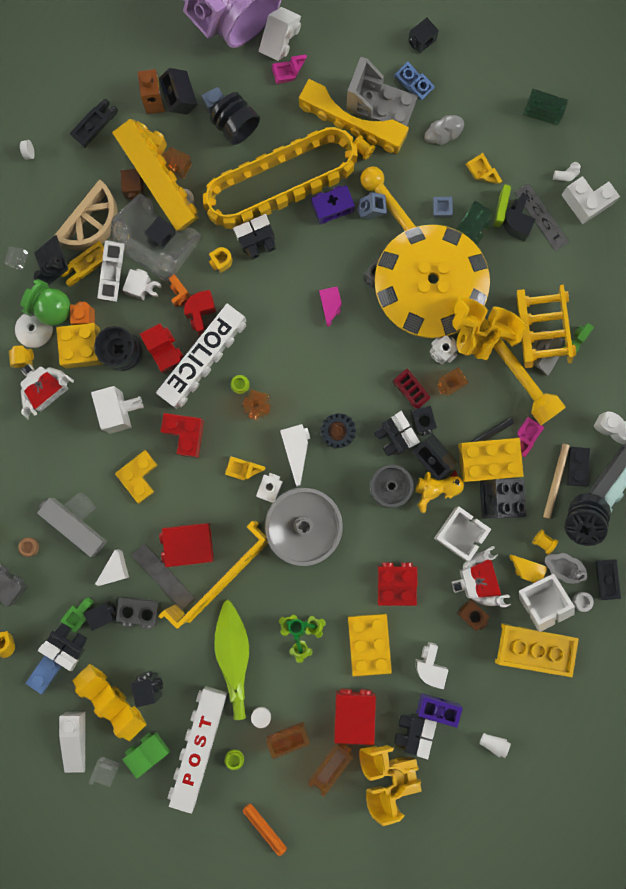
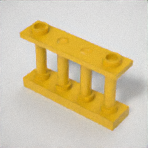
(529, 337)

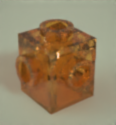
(256, 397)

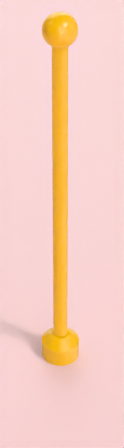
(544, 405)

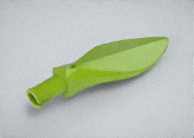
(232, 655)

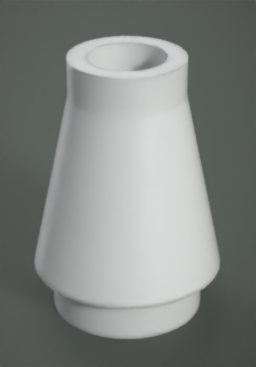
(496, 745)

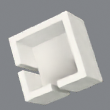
(460, 534)
(546, 602)

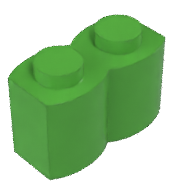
(145, 755)

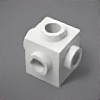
(441, 355)

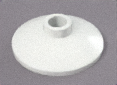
(35, 338)

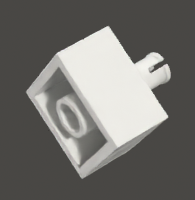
(113, 409)

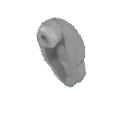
(444, 130)
(566, 568)

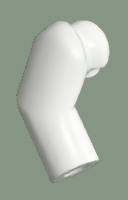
(569, 174)

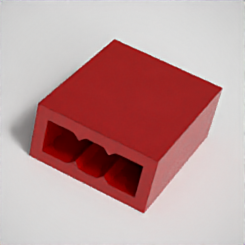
(187, 545)
(355, 717)

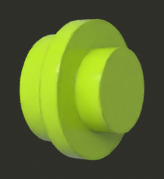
(240, 384)
(234, 759)

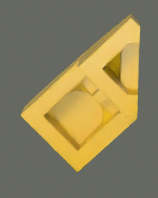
(482, 170)
(242, 469)
(527, 569)

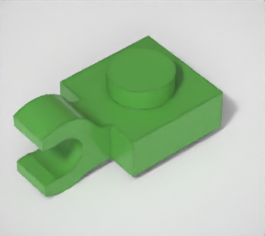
(581, 334)
(75, 615)

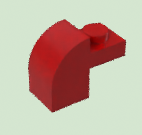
(198, 305)

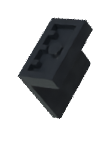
(502, 498)

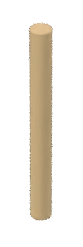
(556, 481)

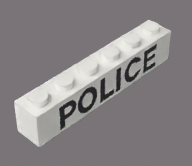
(201, 356)

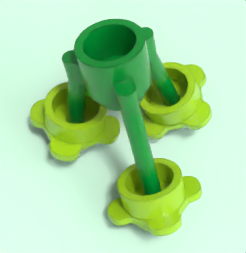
(298, 629)

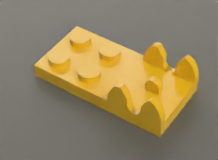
(537, 650)

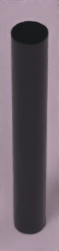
(495, 430)

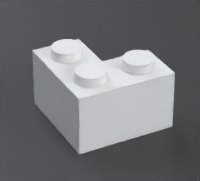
(279, 28)
(586, 202)

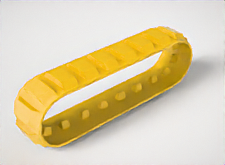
(270, 160)

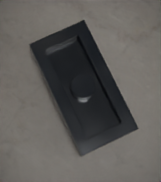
(578, 466)
(608, 579)

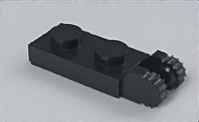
(93, 123)

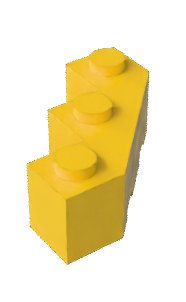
(109, 702)

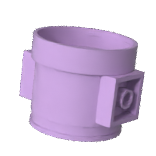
(232, 19)

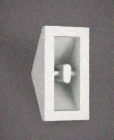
(114, 569)

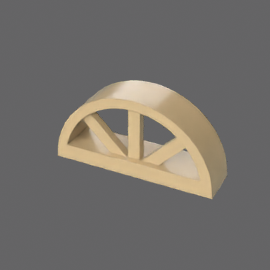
(82, 214)

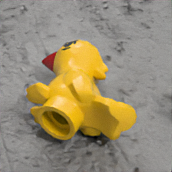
(431, 488)

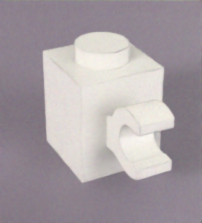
(139, 284)

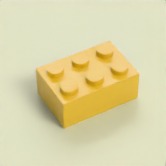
(490, 460)

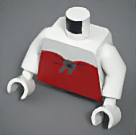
(41, 388)
(480, 580)

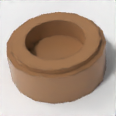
(28, 547)

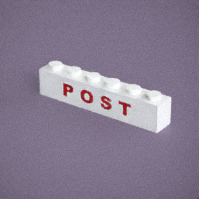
(198, 749)

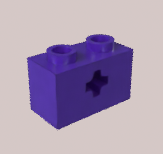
(326, 211)
(439, 710)

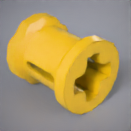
(364, 147)
(545, 542)

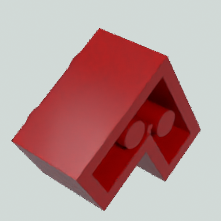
(160, 344)
(189, 432)

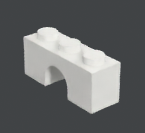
(110, 270)

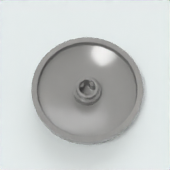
(303, 526)

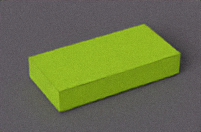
(502, 206)

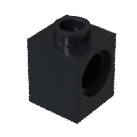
(423, 35)
(160, 233)
(427, 413)
(101, 615)

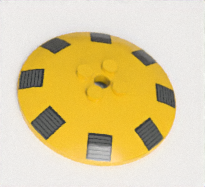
(404, 285)

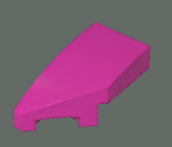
(288, 70)
(331, 303)
(528, 434)

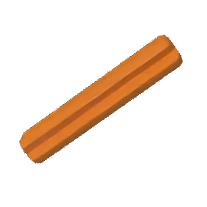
(264, 829)

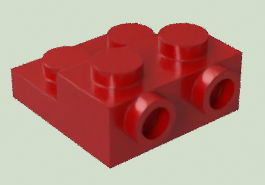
(397, 584)

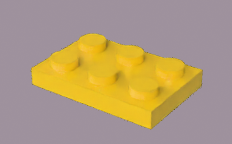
(369, 645)

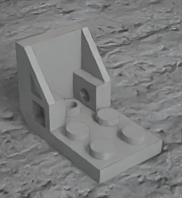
(377, 101)

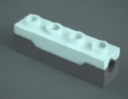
(613, 479)

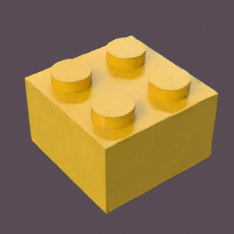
(77, 345)

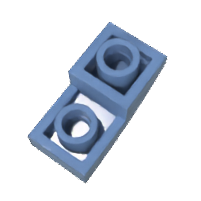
(413, 81)

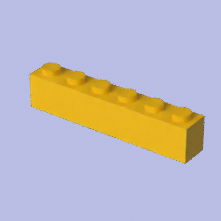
(155, 174)

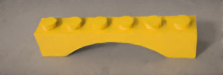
(386, 133)

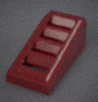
(406, 373)

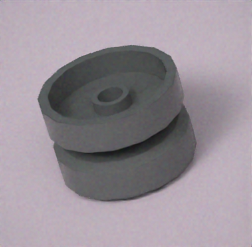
(399, 478)

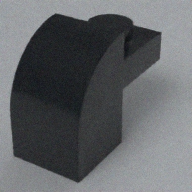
(517, 223)

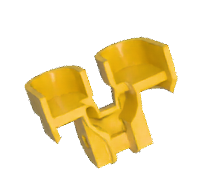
(480, 343)
(381, 800)

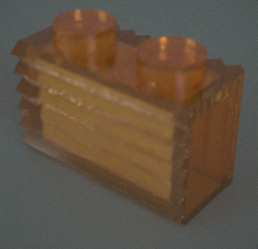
(288, 740)

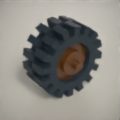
(338, 430)

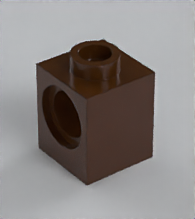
(131, 183)
(467, 609)

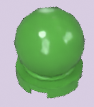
(46, 303)

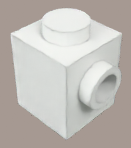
(269, 487)

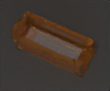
(331, 767)

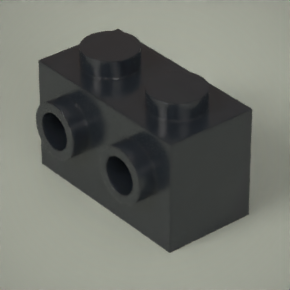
(178, 91)
(435, 457)
(147, 689)

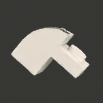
(428, 671)

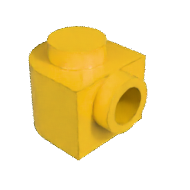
(220, 259)
(20, 356)
(7, 644)

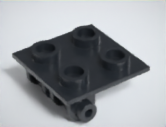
(50, 261)

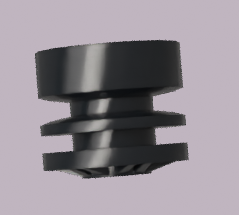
(234, 118)
(108, 347)
(588, 519)

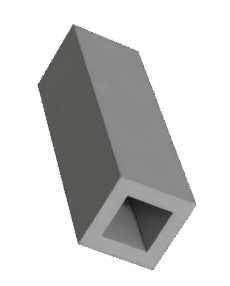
(71, 526)

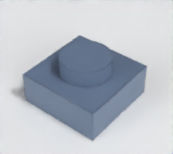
(442, 207)

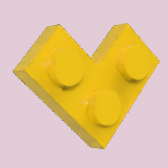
(132, 476)

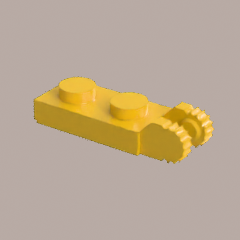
(85, 263)

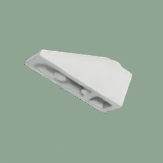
(296, 447)
(72, 740)

